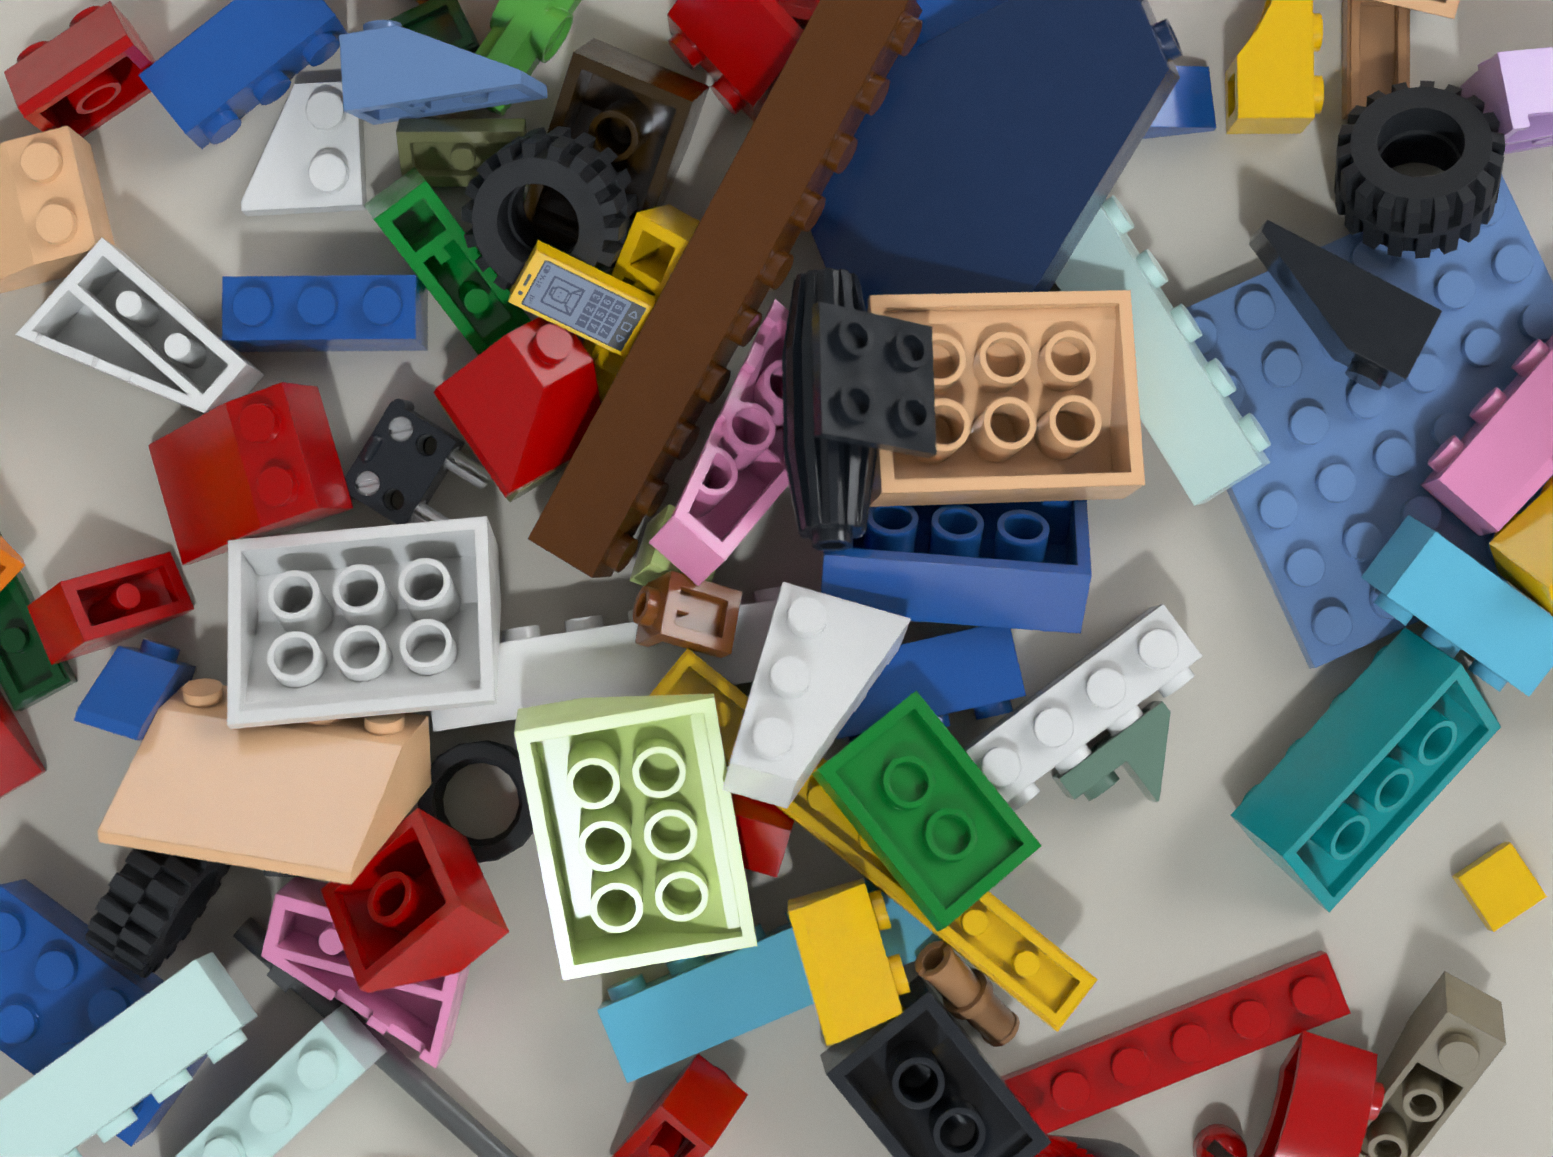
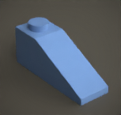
(407, 75)

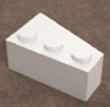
(138, 332)
(806, 686)

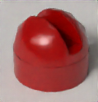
(1224, 1135)

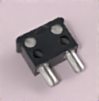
(398, 461)

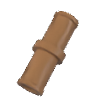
(967, 993)

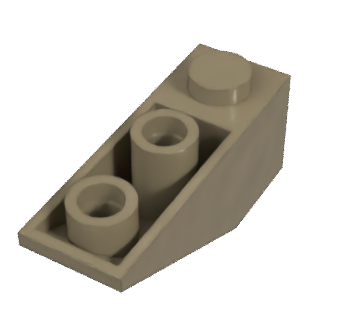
(1434, 1066)

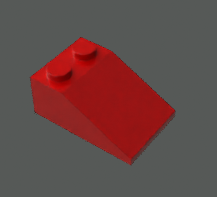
(250, 470)

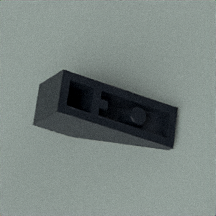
(1350, 311)

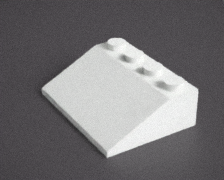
(362, 622)

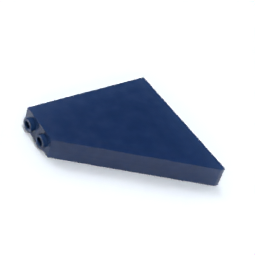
(997, 147)

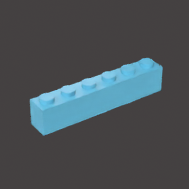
(725, 994)

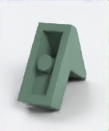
(1136, 748)

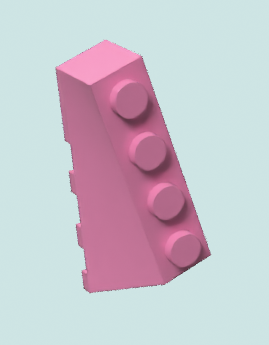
(1504, 452)
(739, 466)

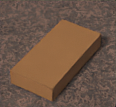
(1373, 50)

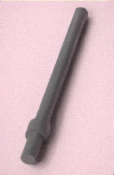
(392, 1063)

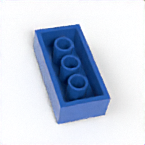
(971, 564)
(62, 990)

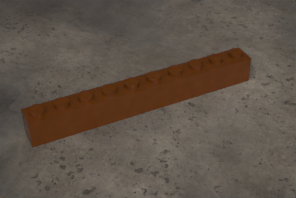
(723, 279)

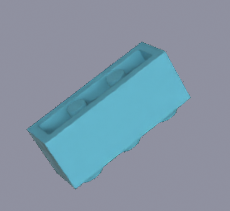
(1463, 607)

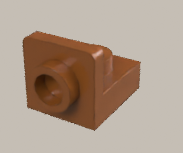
(687, 614)

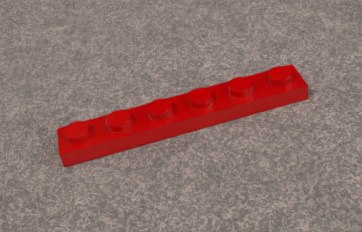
(1180, 1042)

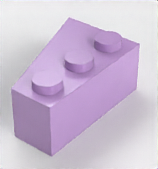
(1520, 94)

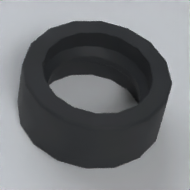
(494, 754)

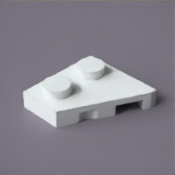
(311, 157)

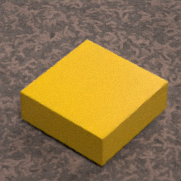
(1499, 886)

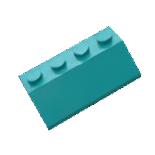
(1367, 768)

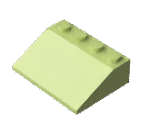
(634, 830)

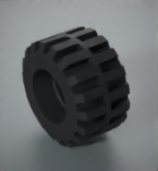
(1420, 128)
(570, 168)

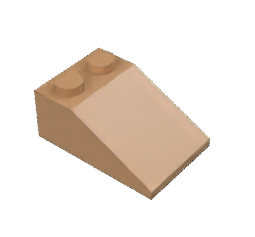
(48, 207)

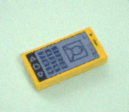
(581, 299)

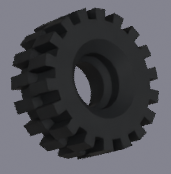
(152, 907)

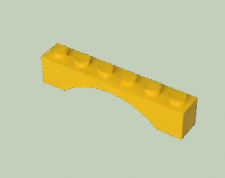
(1273, 77)

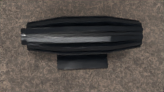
(846, 391)

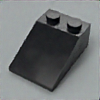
(930, 1086)

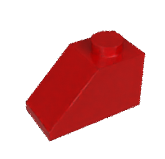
(109, 606)
(686, 1115)

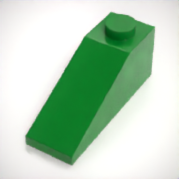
(440, 258)

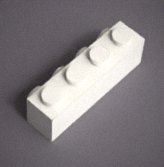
(1083, 702)

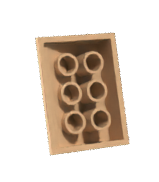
(1026, 399)
(270, 796)

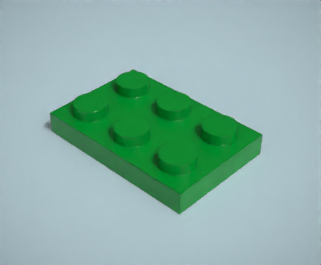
(927, 811)

